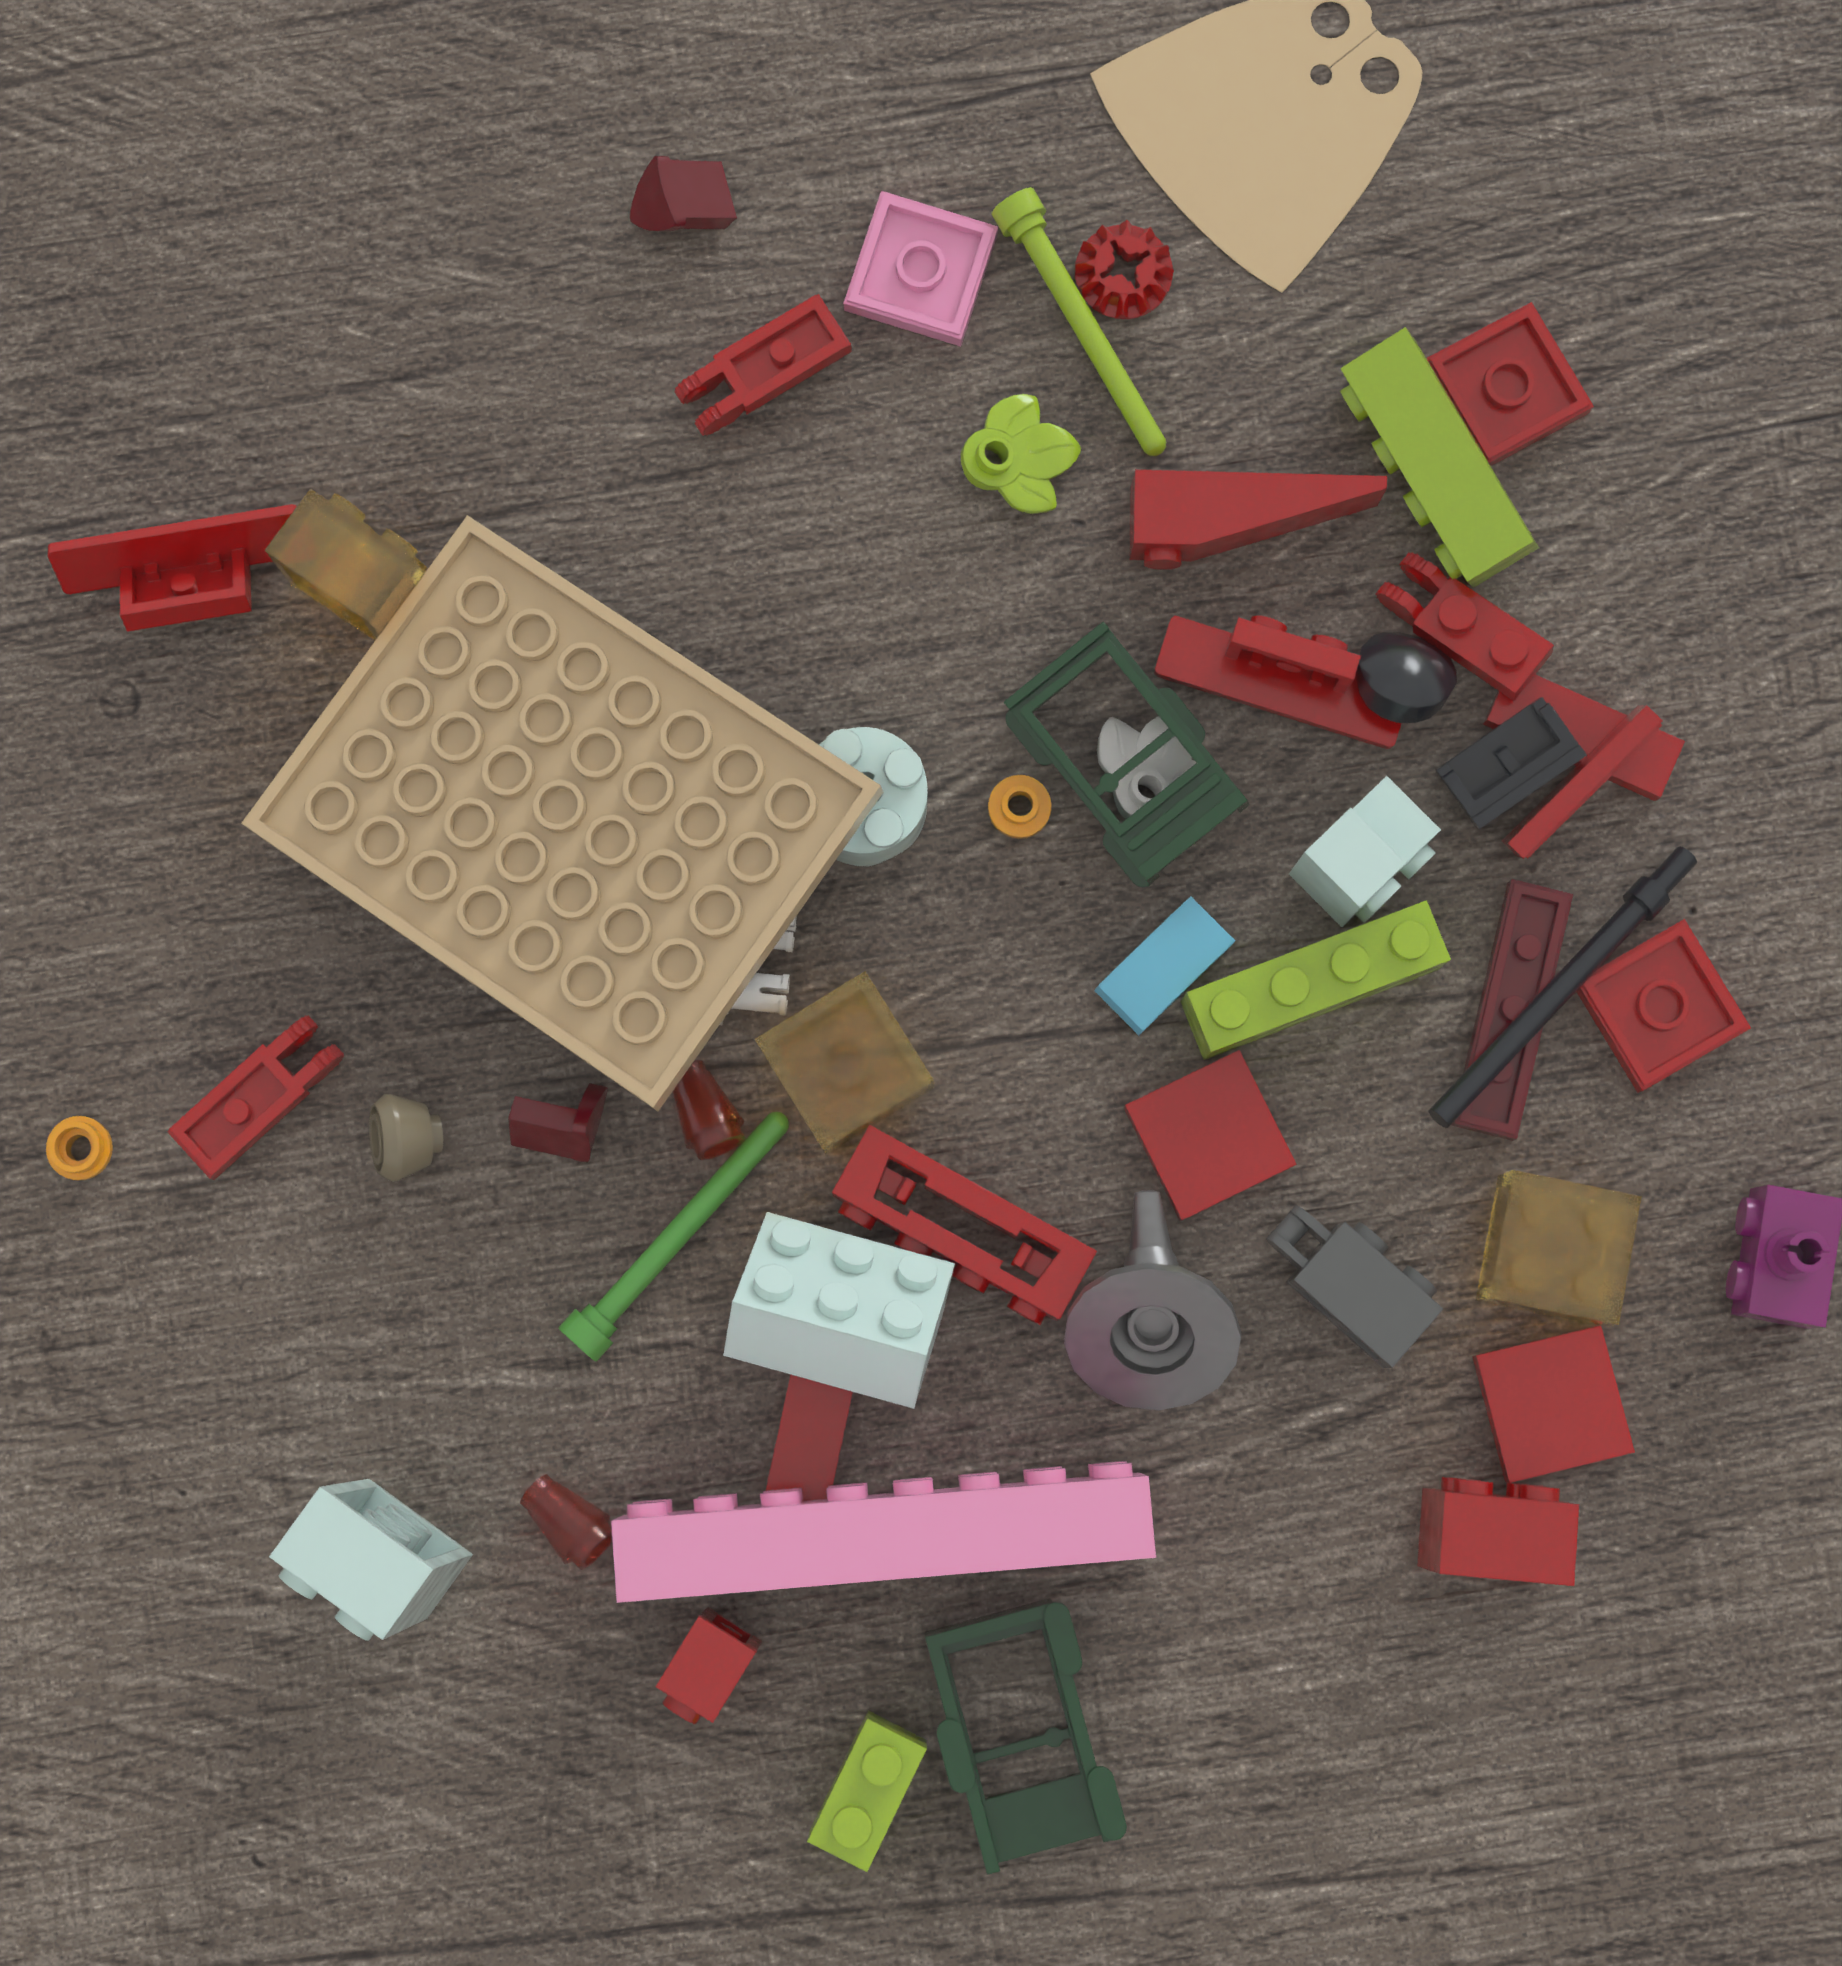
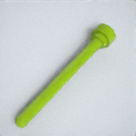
(1023, 220)

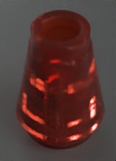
(706, 1114)
(569, 1522)

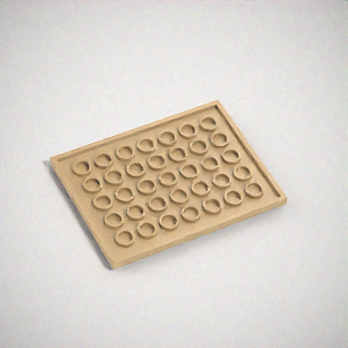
(563, 811)

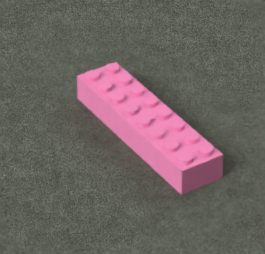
(882, 1535)

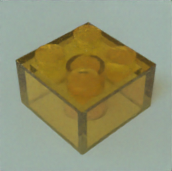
(345, 562)
(845, 1062)
(1558, 1248)

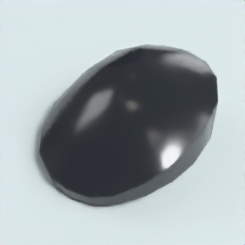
(1404, 677)

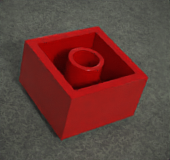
(1498, 1536)

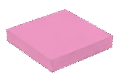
(920, 268)

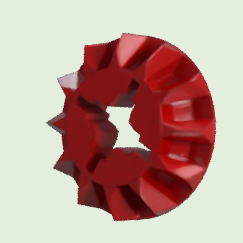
(1115, 295)

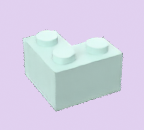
(1359, 855)

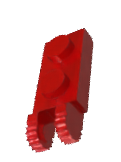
(767, 363)
(1468, 628)
(251, 1100)

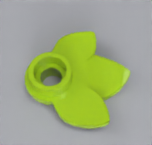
(1028, 452)

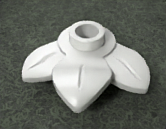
(1120, 743)

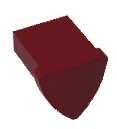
(682, 196)
(558, 1128)

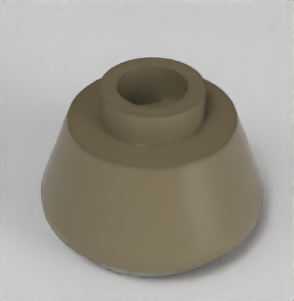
(402, 1136)

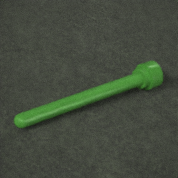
(594, 1325)

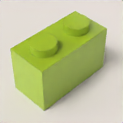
(867, 1791)

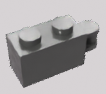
(1357, 1285)

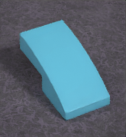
(1164, 965)

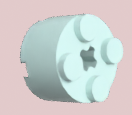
(902, 807)

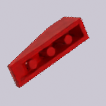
(1211, 512)

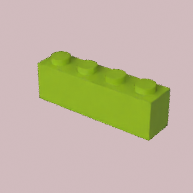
(1438, 459)
(1315, 980)

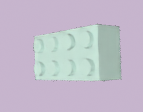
(369, 1558)

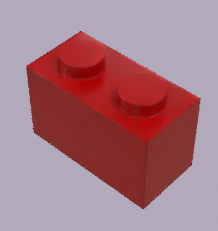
(707, 1667)

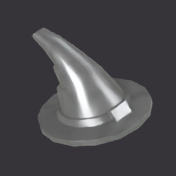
(1152, 1328)

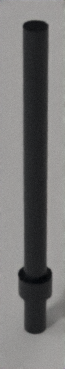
(1642, 902)

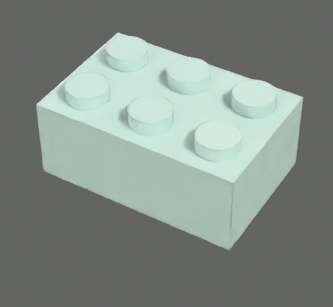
(838, 1309)

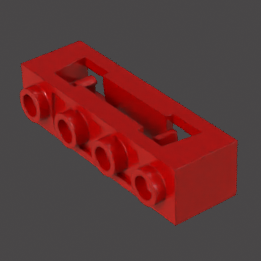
(973, 1266)

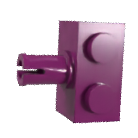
(1785, 1256)

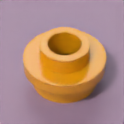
(1014, 825)
(61, 1141)

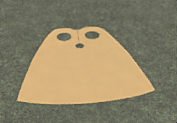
(1246, 134)

